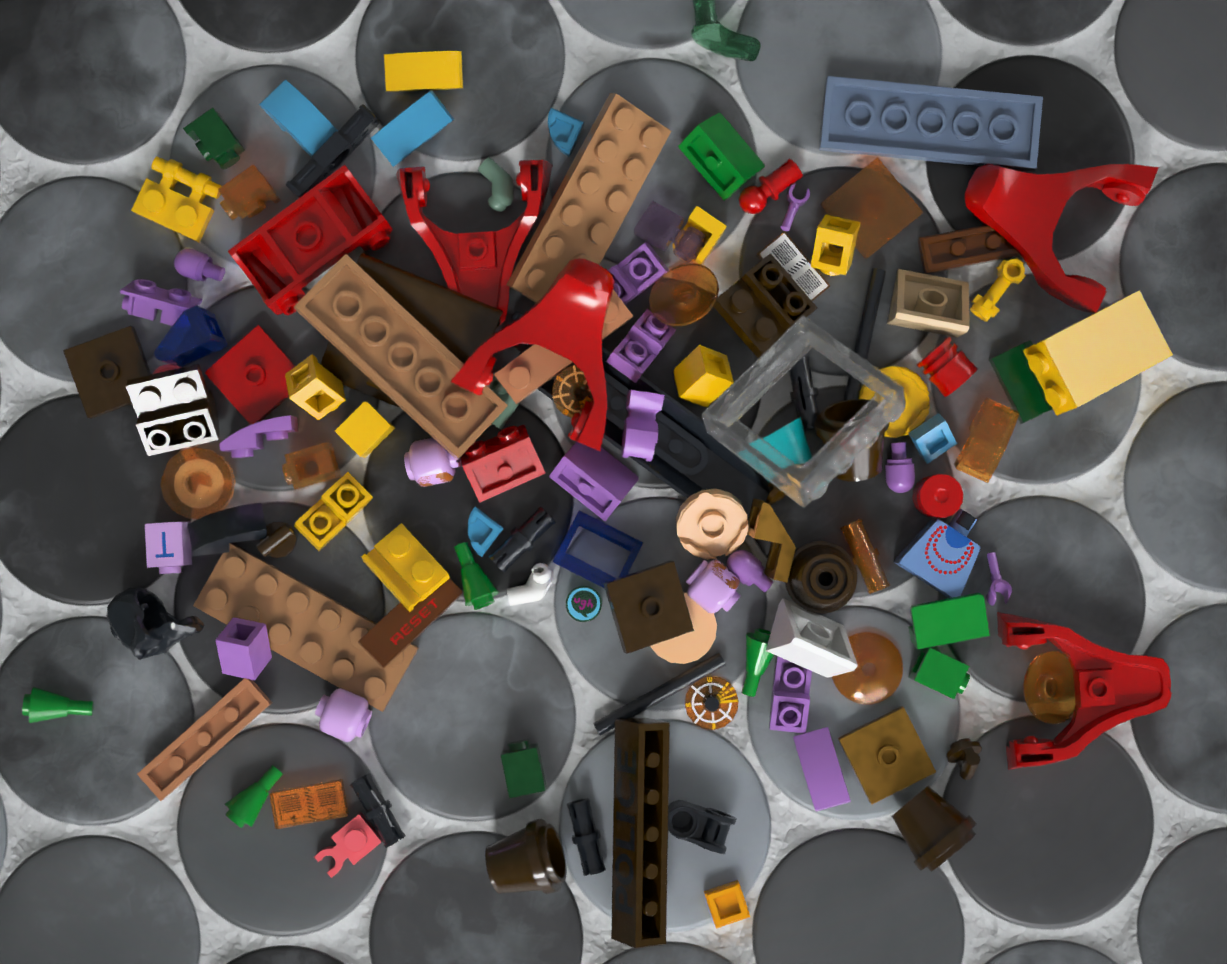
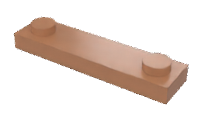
(539, 365)
(204, 738)

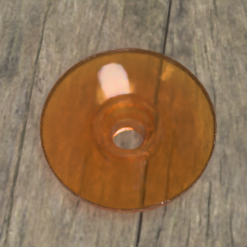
(684, 294)
(888, 664)
(1050, 687)

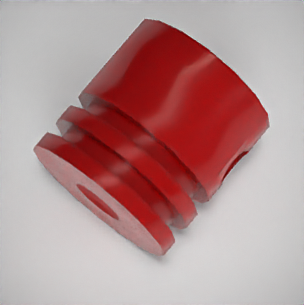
(947, 367)
(938, 496)

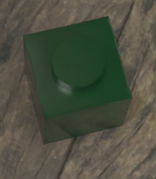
(523, 768)

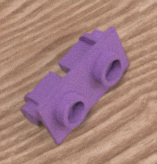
(144, 298)

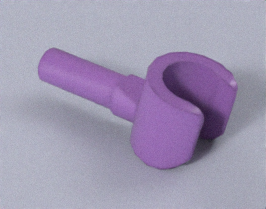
(793, 207)
(998, 584)

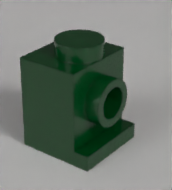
(215, 138)

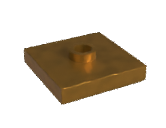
(887, 755)

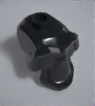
(145, 625)

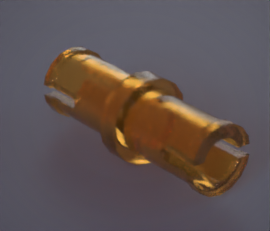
(865, 556)

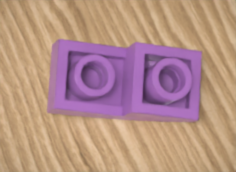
(637, 272)
(640, 346)
(251, 437)
(790, 697)
(821, 769)

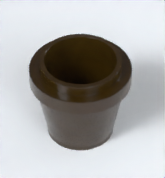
(832, 419)
(805, 569)
(933, 828)
(527, 860)

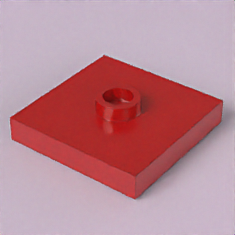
(253, 375)

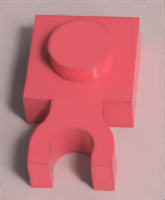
(352, 842)

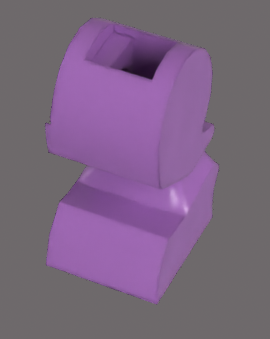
(640, 425)

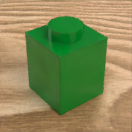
(940, 672)

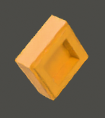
(727, 904)

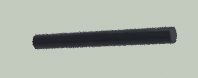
(866, 327)
(660, 693)

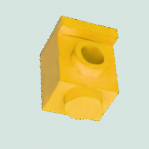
(838, 232)
(314, 388)

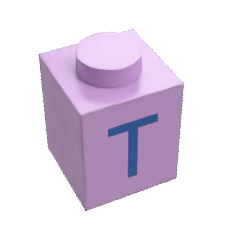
(168, 546)

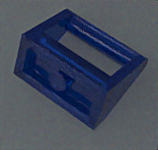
(191, 338)
(605, 531)

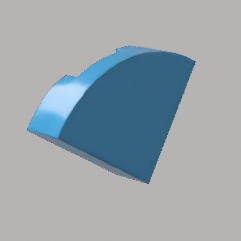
(564, 130)
(482, 531)

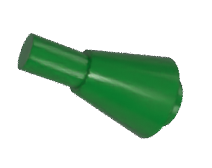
(477, 587)
(756, 659)
(45, 705)
(247, 804)

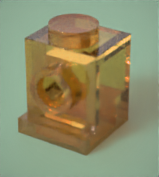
(247, 194)
(295, 466)

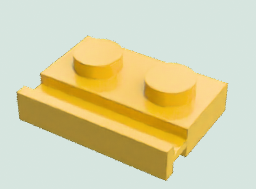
(405, 567)

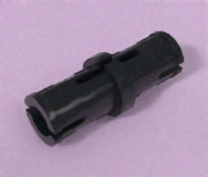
(804, 393)
(522, 539)
(377, 810)
(586, 836)

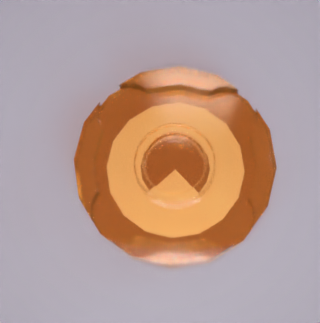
(197, 483)

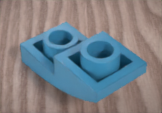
(298, 117)
(412, 128)

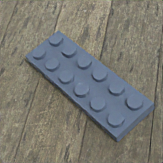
(930, 123)

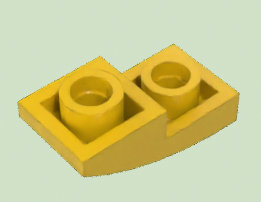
(423, 71)
(333, 511)

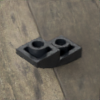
(217, 530)

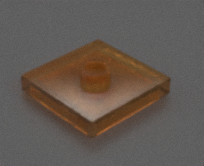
(877, 203)

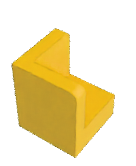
(710, 227)
(703, 376)
(364, 429)

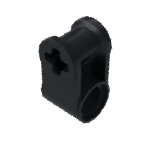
(706, 826)

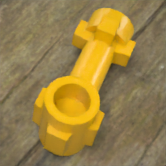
(1008, 273)

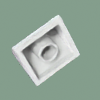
(810, 641)

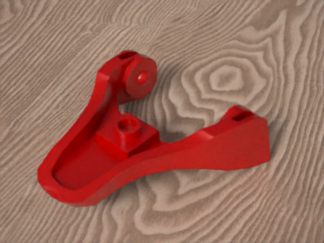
(1029, 205)
(477, 261)
(566, 323)
(1107, 689)

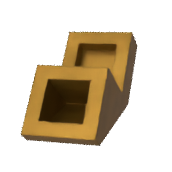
(766, 526)

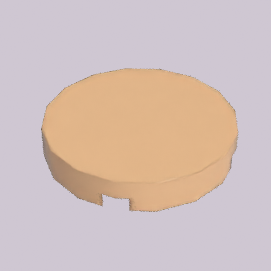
(711, 523)
(691, 645)

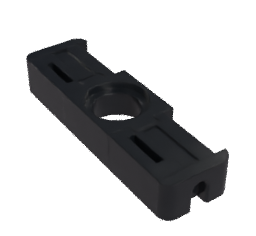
(334, 151)

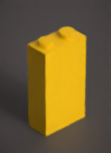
(1097, 353)

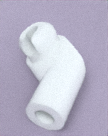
(535, 587)

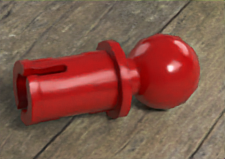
(754, 198)

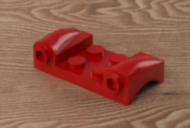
(310, 239)

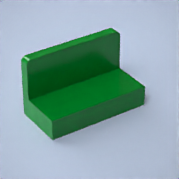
(721, 155)
(948, 621)

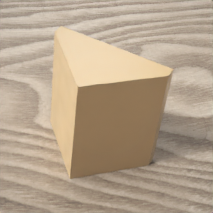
(930, 303)

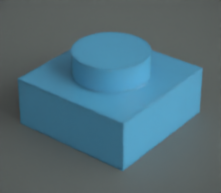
(932, 438)

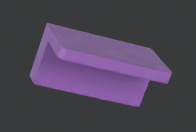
(594, 478)

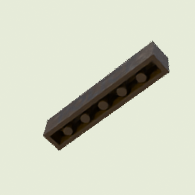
(640, 832)

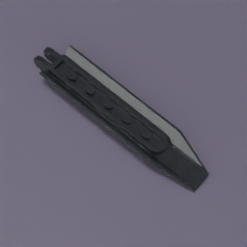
(684, 452)

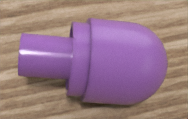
(197, 265)
(899, 469)
(748, 569)

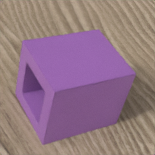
(243, 648)

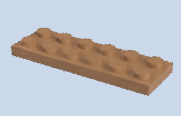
(592, 195)
(398, 355)
(302, 624)

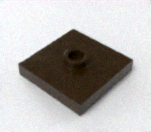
(103, 369)
(648, 606)

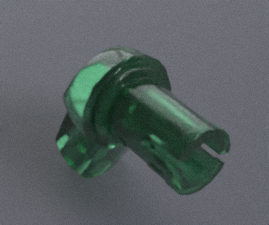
(718, 38)

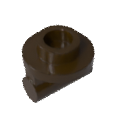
(279, 540)
(966, 755)

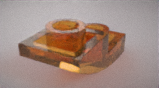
(987, 440)

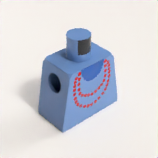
(942, 554)

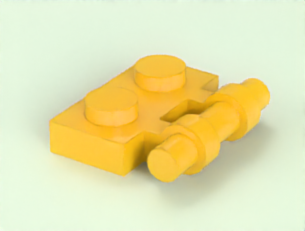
(173, 209)

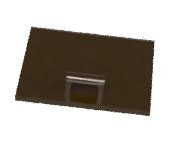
(449, 316)

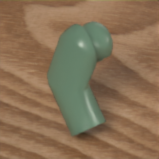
(501, 184)
(498, 389)

